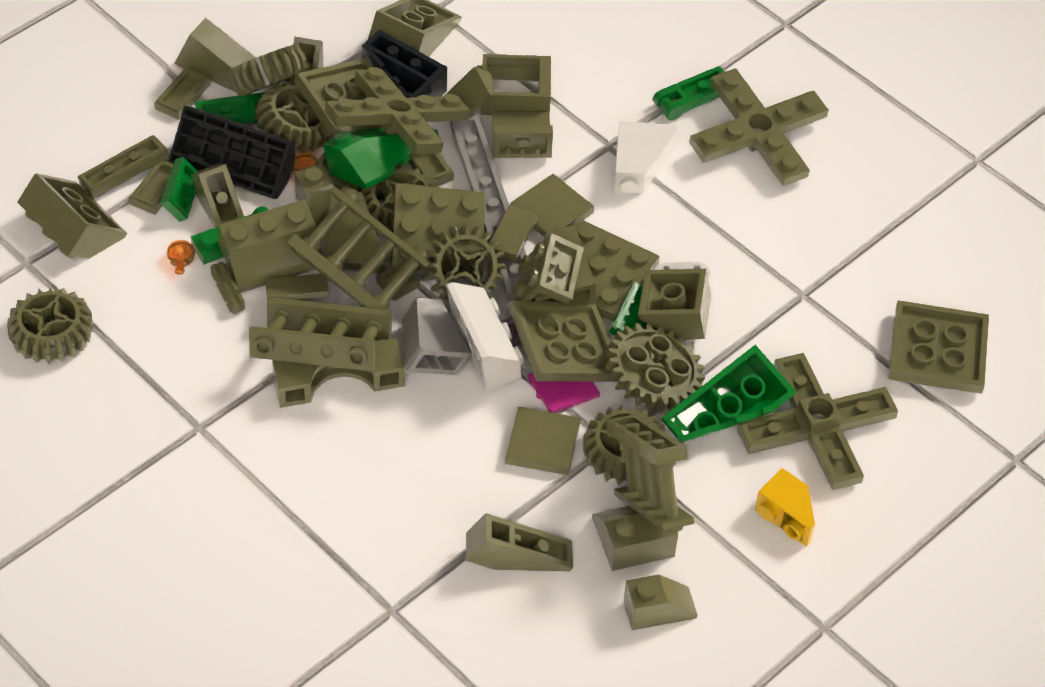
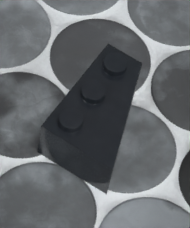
(405, 66)

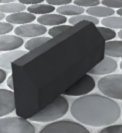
(253, 157)

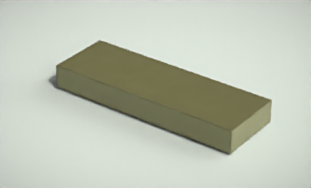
(123, 166)

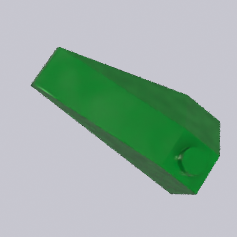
(365, 155)
(733, 396)

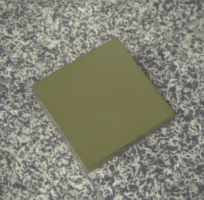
(555, 203)
(543, 441)

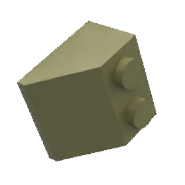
(676, 301)
(632, 538)

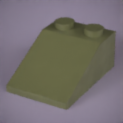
(416, 23)

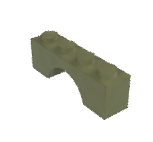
(299, 381)

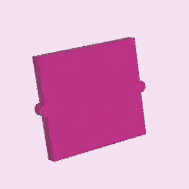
(563, 394)

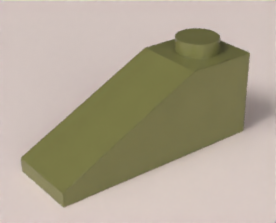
(513, 546)

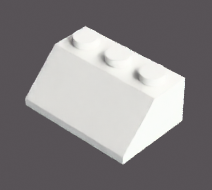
(485, 335)

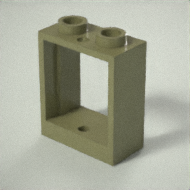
(518, 68)

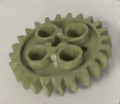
(653, 366)

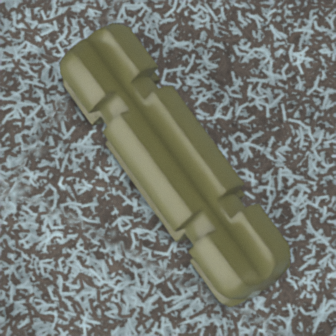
(227, 287)

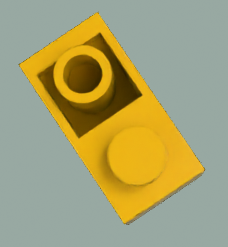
(787, 505)

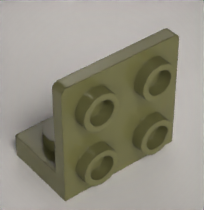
(522, 135)
(549, 270)

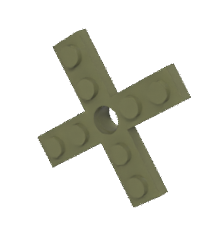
(395, 112)
(751, 114)
(825, 434)

